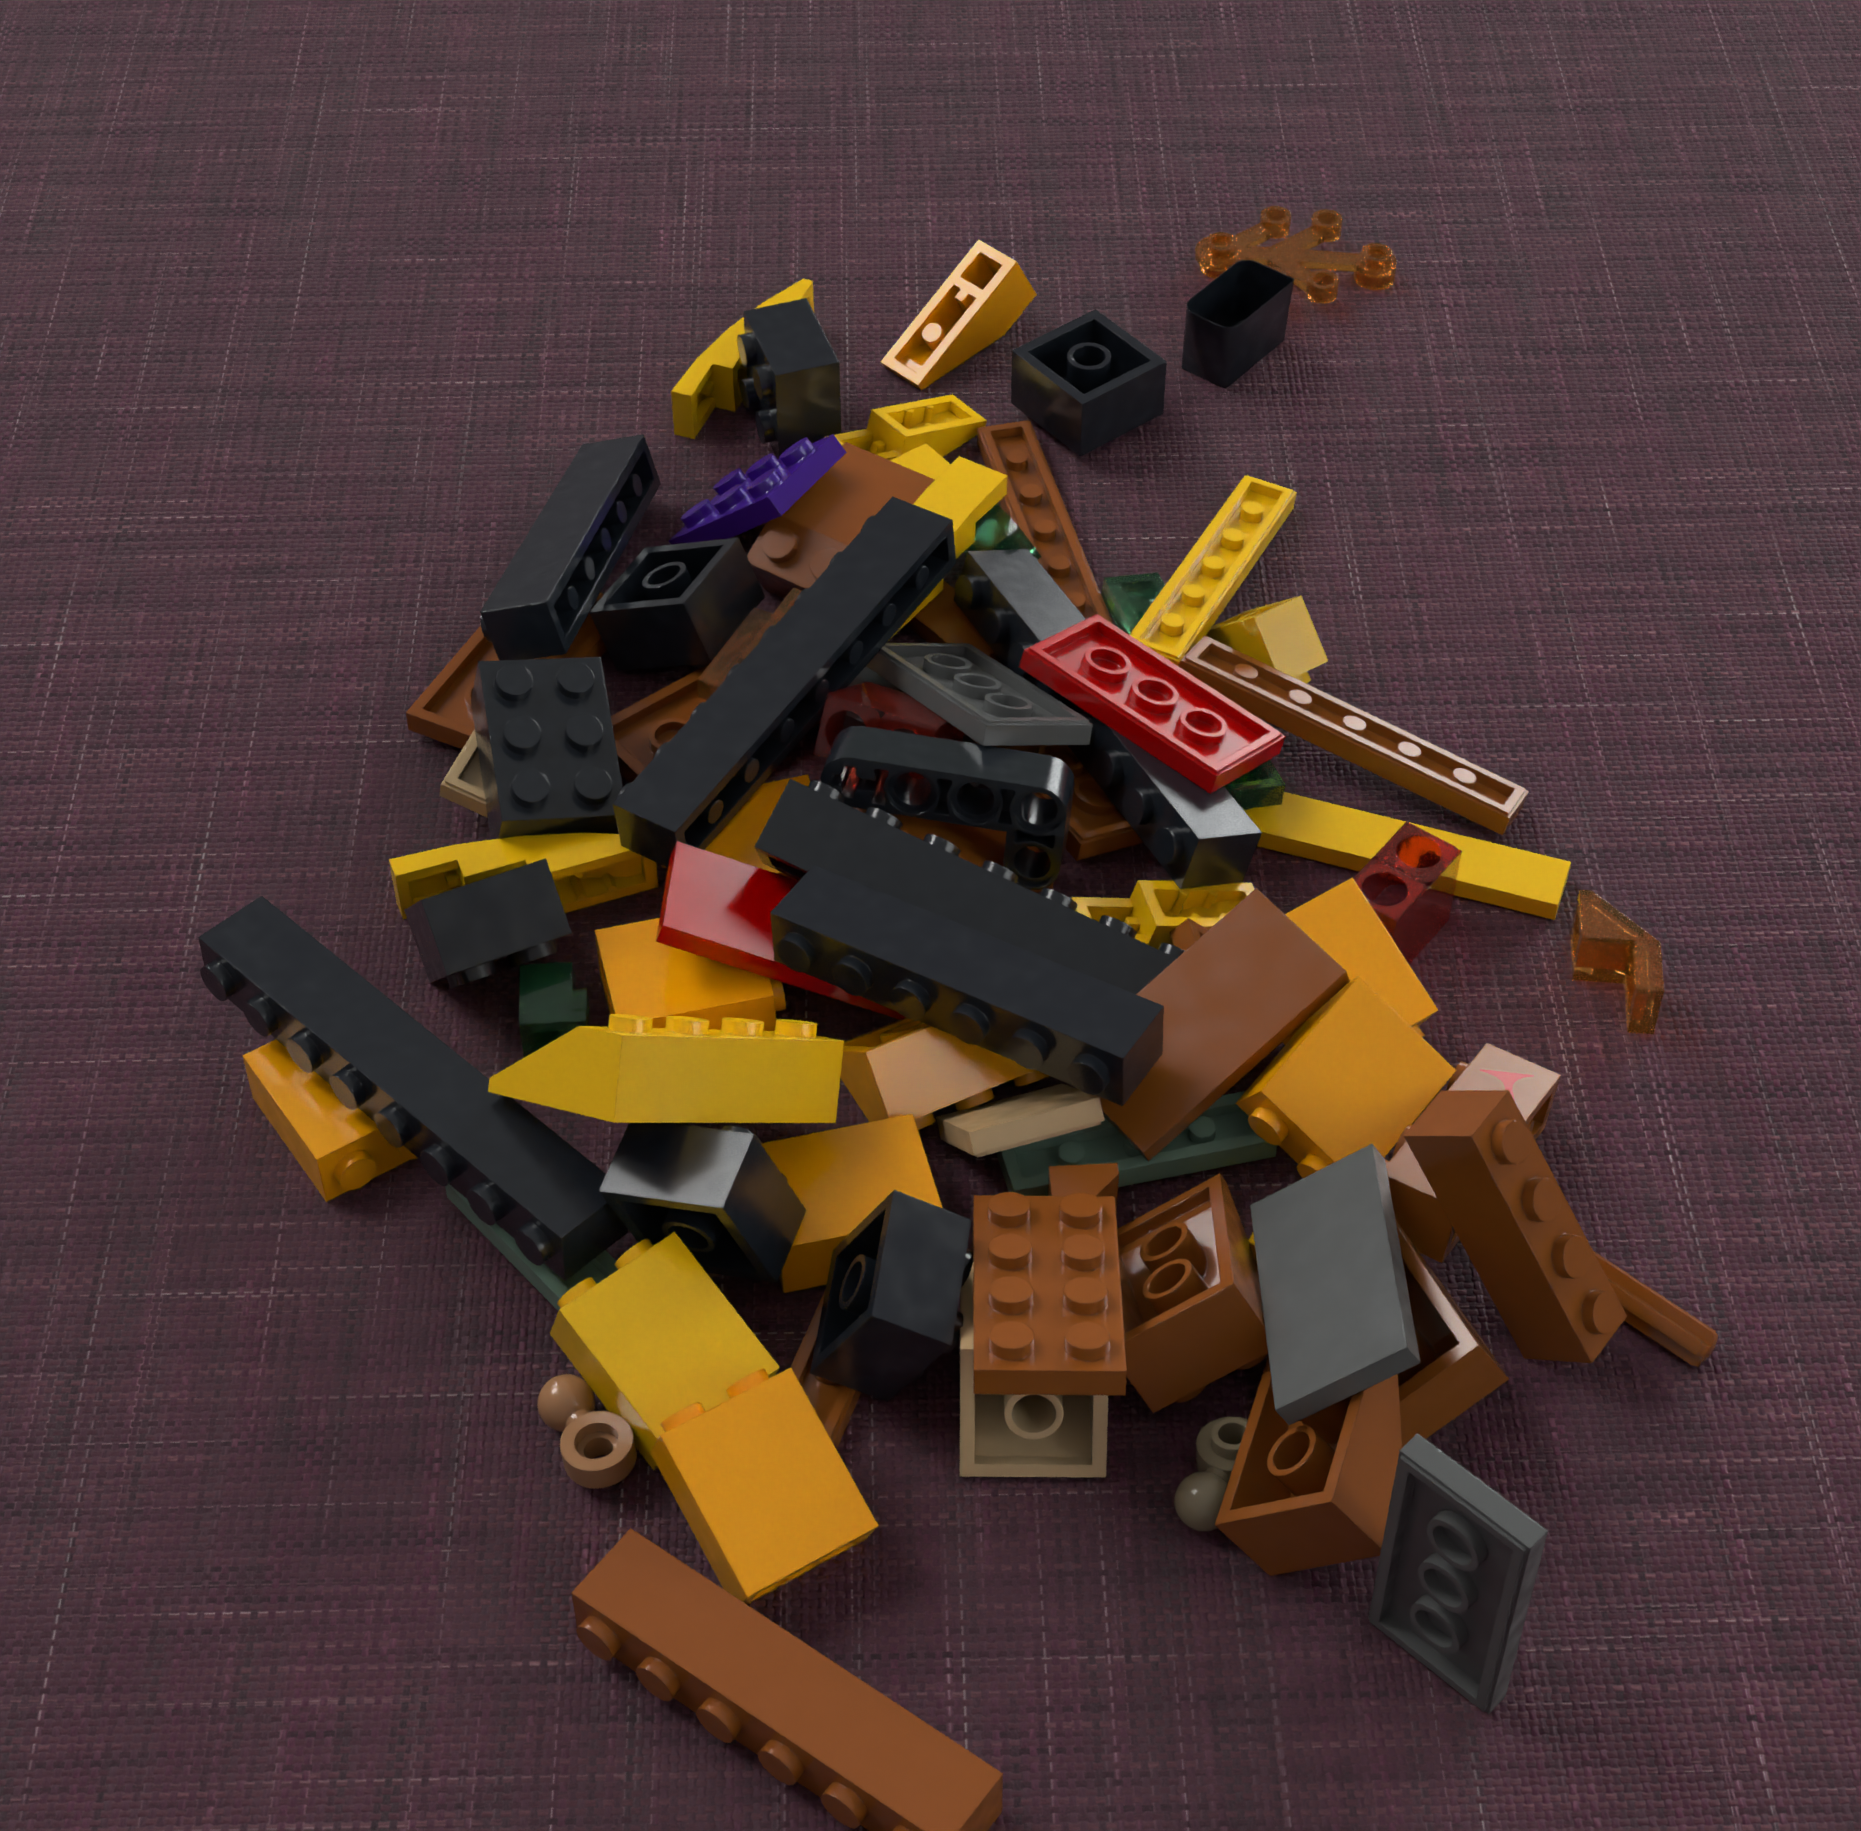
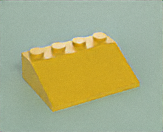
(683, 1072)

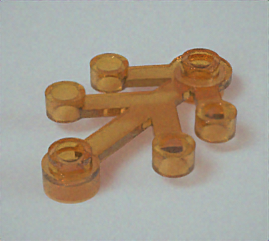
(1372, 267)

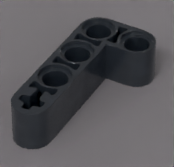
(947, 796)

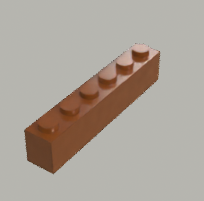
(779, 1697)

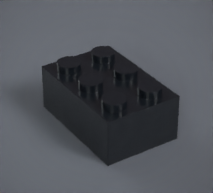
(546, 746)

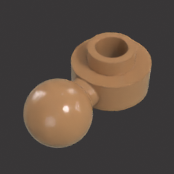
(568, 1407)

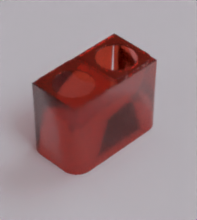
(899, 710)
(1429, 872)

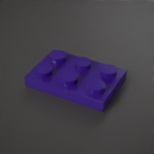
(761, 493)

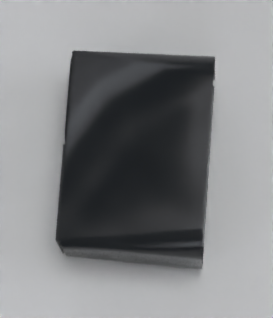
(1235, 321)

